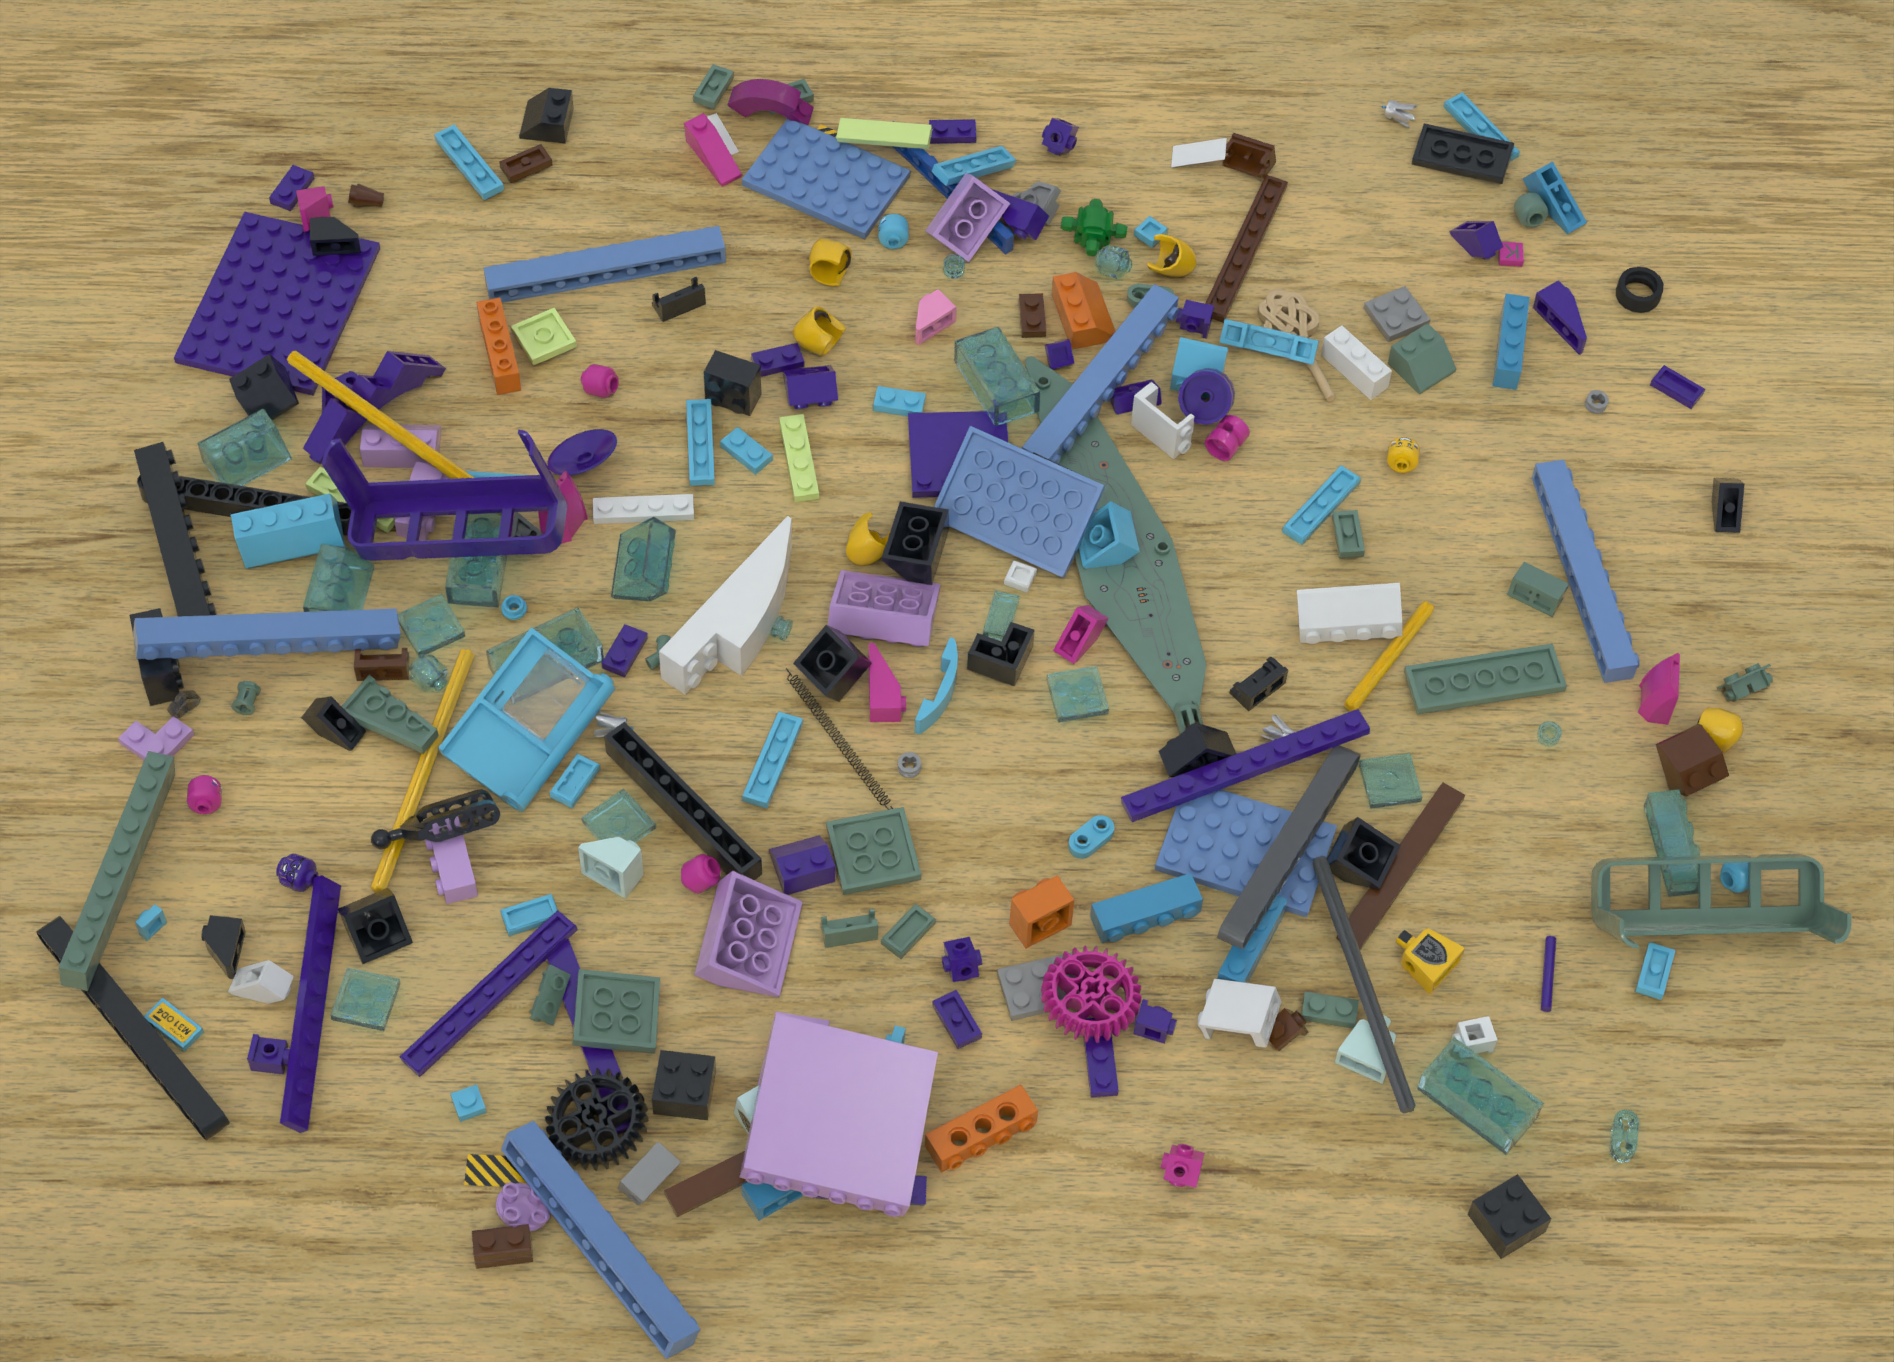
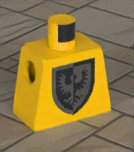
(1429, 957)

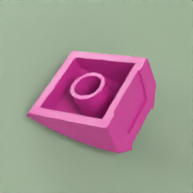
(576, 510)
(1660, 691)

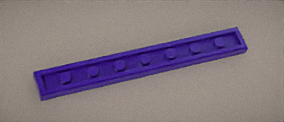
(488, 993)
(595, 1057)

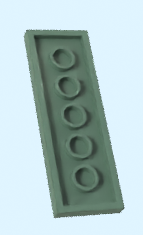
(1484, 678)

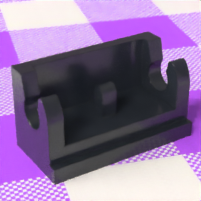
(679, 301)
(1260, 684)

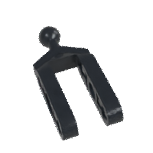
(416, 829)

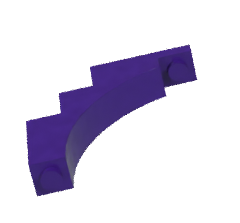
(394, 376)

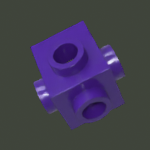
(1060, 136)
(961, 959)

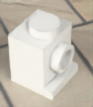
(1480, 1031)

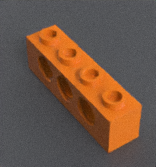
(498, 346)
(964, 1128)

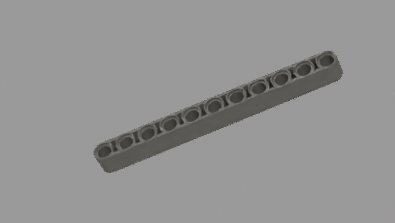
(1288, 847)

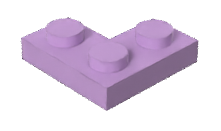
(166, 741)

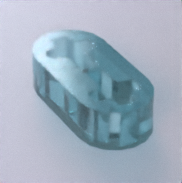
(1618, 1135)

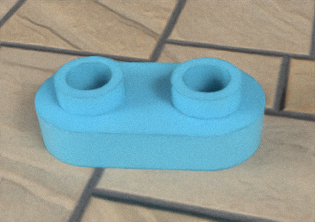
(1094, 837)

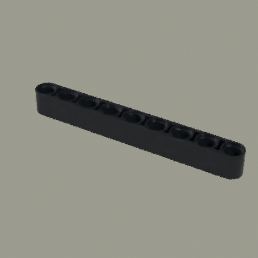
(229, 499)

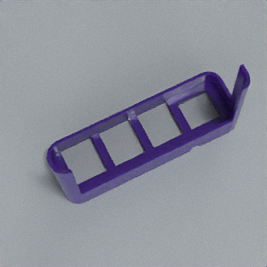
(447, 497)

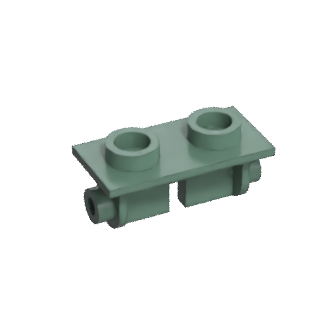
(1737, 686)
(550, 995)

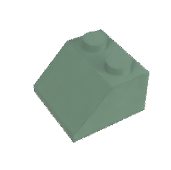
(1422, 359)

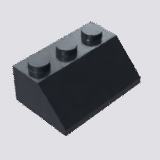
(916, 541)

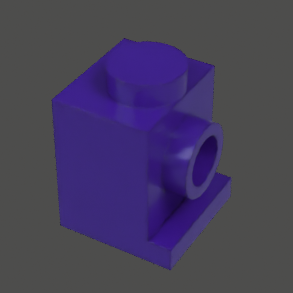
(1195, 317)
(1154, 1022)
(270, 1062)

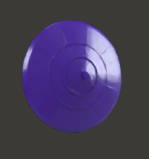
(582, 452)

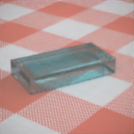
(1000, 614)

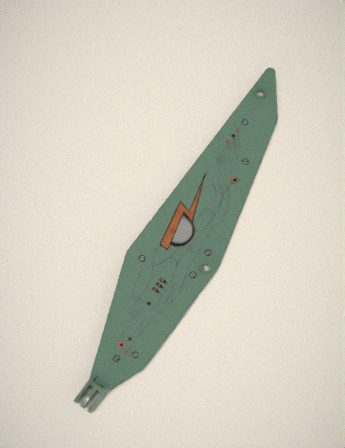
(1147, 592)

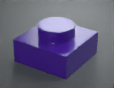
(1059, 354)

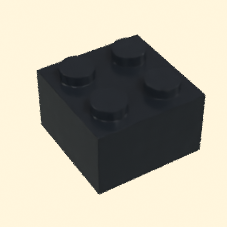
(732, 383)
(832, 663)
(684, 1085)
(1509, 1216)

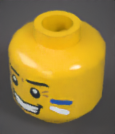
(1403, 454)

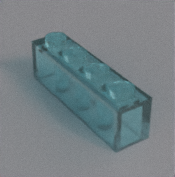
(1673, 838)

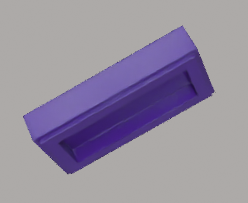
(1677, 387)

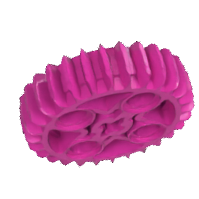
(1090, 997)

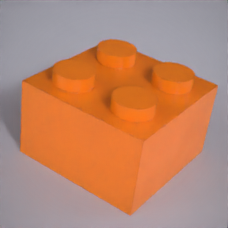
(1041, 911)

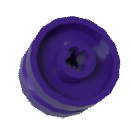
(1221, 395)

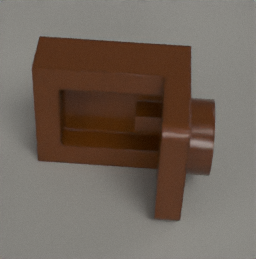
(1286, 1028)

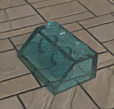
(244, 450)
(644, 561)
(338, 580)

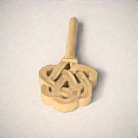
(1272, 313)

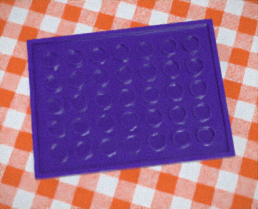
(274, 301)

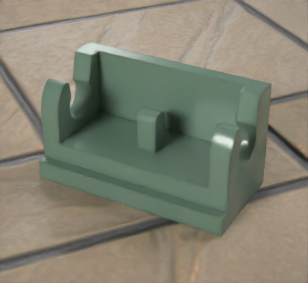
(1537, 589)
(849, 930)

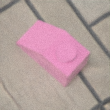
(933, 316)

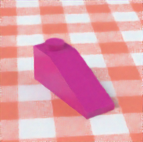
(711, 149)
(884, 690)

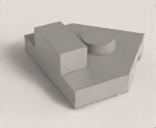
(1042, 195)

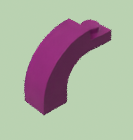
(770, 96)

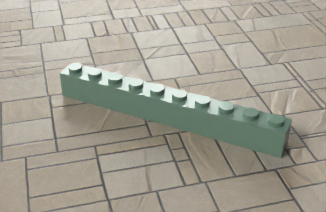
(117, 871)

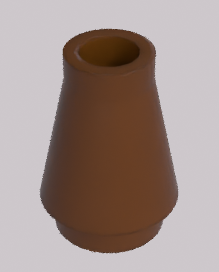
(364, 196)

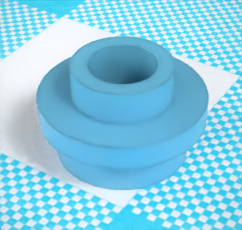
(513, 602)

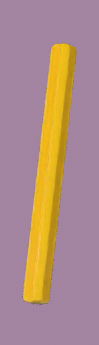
(1389, 656)

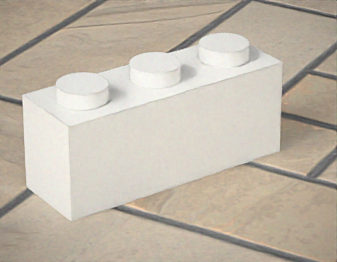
(1356, 362)

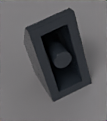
(332, 237)
(1727, 504)
(333, 722)
(224, 942)

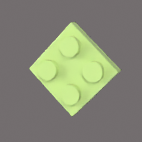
(543, 336)

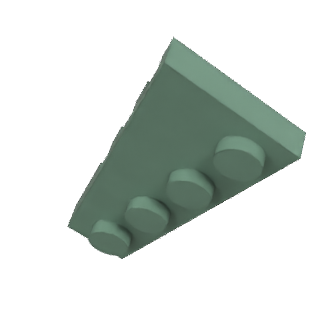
(384, 714)

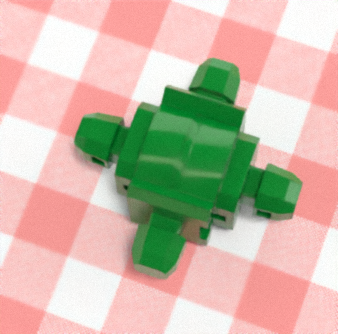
(1093, 227)

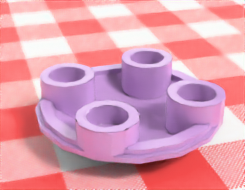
(520, 1206)

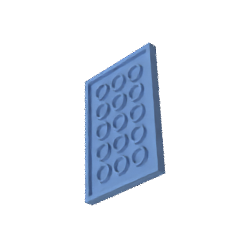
(826, 178)
(1018, 501)
(1226, 838)

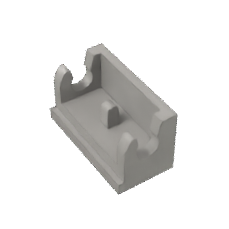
(648, 1174)

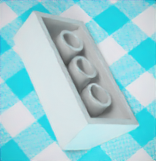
(1349, 613)

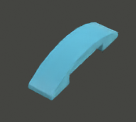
(1269, 341)
(929, 710)

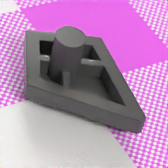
(523, 528)

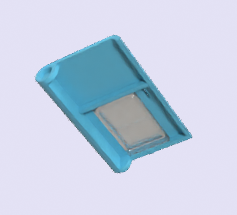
(523, 734)

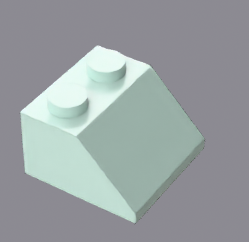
(612, 864)

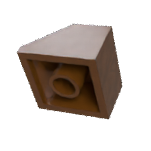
(1691, 760)

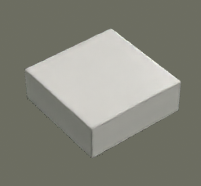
(1020, 576)

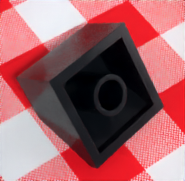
(548, 116)
(264, 387)
(1362, 854)
(375, 925)

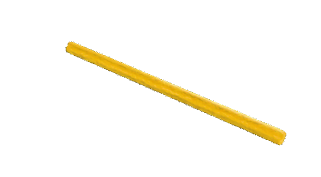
(376, 416)
(423, 767)

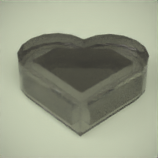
(183, 702)

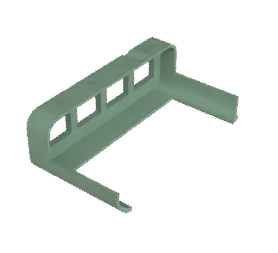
(1809, 915)

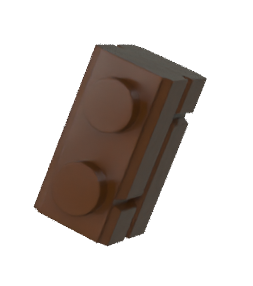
(502, 1246)

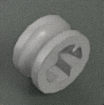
(1599, 407)
(909, 757)

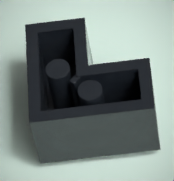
(1003, 658)
(1195, 748)

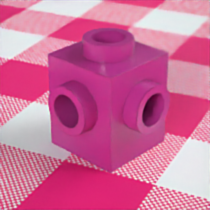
(1182, 1165)

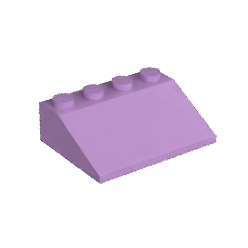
(883, 608)
(748, 936)

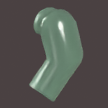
(654, 660)

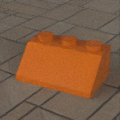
(1081, 310)

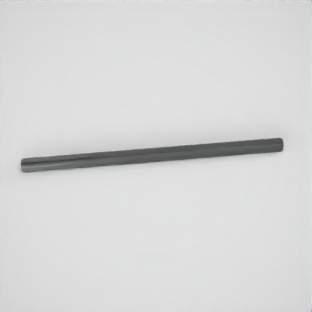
(1364, 985)

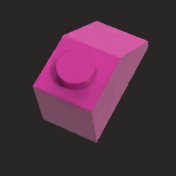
(313, 204)
(1080, 633)

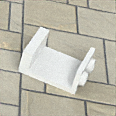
(1157, 427)
(1240, 1009)

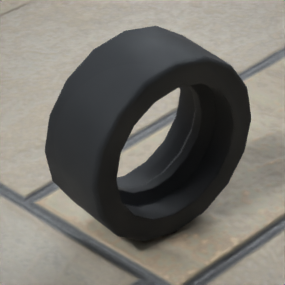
(1637, 303)

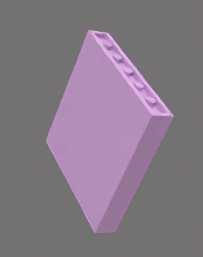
(839, 1115)

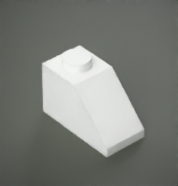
(262, 982)

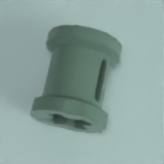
(254, 690)

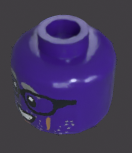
(296, 872)

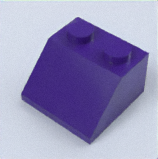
(810, 386)
(803, 865)

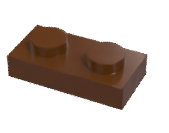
(526, 163)
(1032, 315)

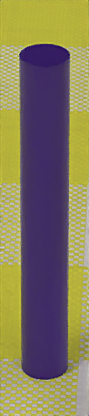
(1548, 973)

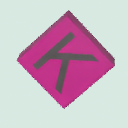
(1511, 254)

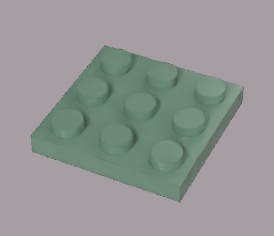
(873, 850)
(616, 1011)

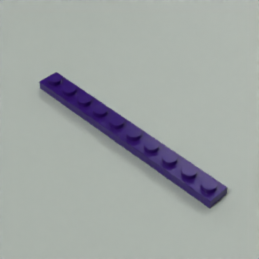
(1245, 765)
(310, 1005)

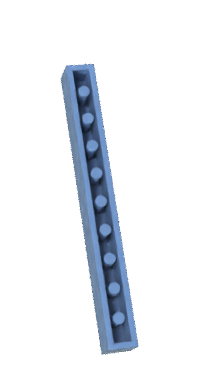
(605, 264)
(1103, 375)
(1585, 571)
(265, 633)
(600, 1239)

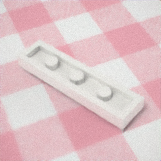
(641, 508)

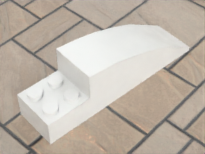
(734, 619)

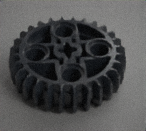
(587, 1109)

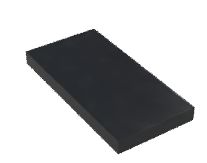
(1463, 153)

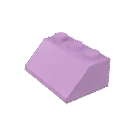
(967, 217)
(382, 450)

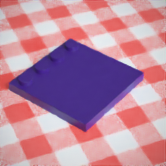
(936, 442)

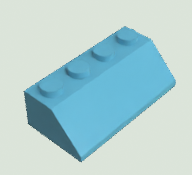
(287, 530)

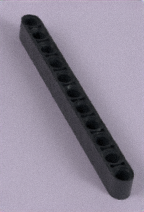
(142, 1039)

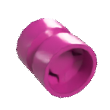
(1227, 437)

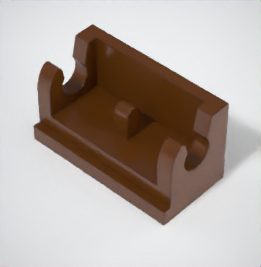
(1249, 156)
(382, 666)

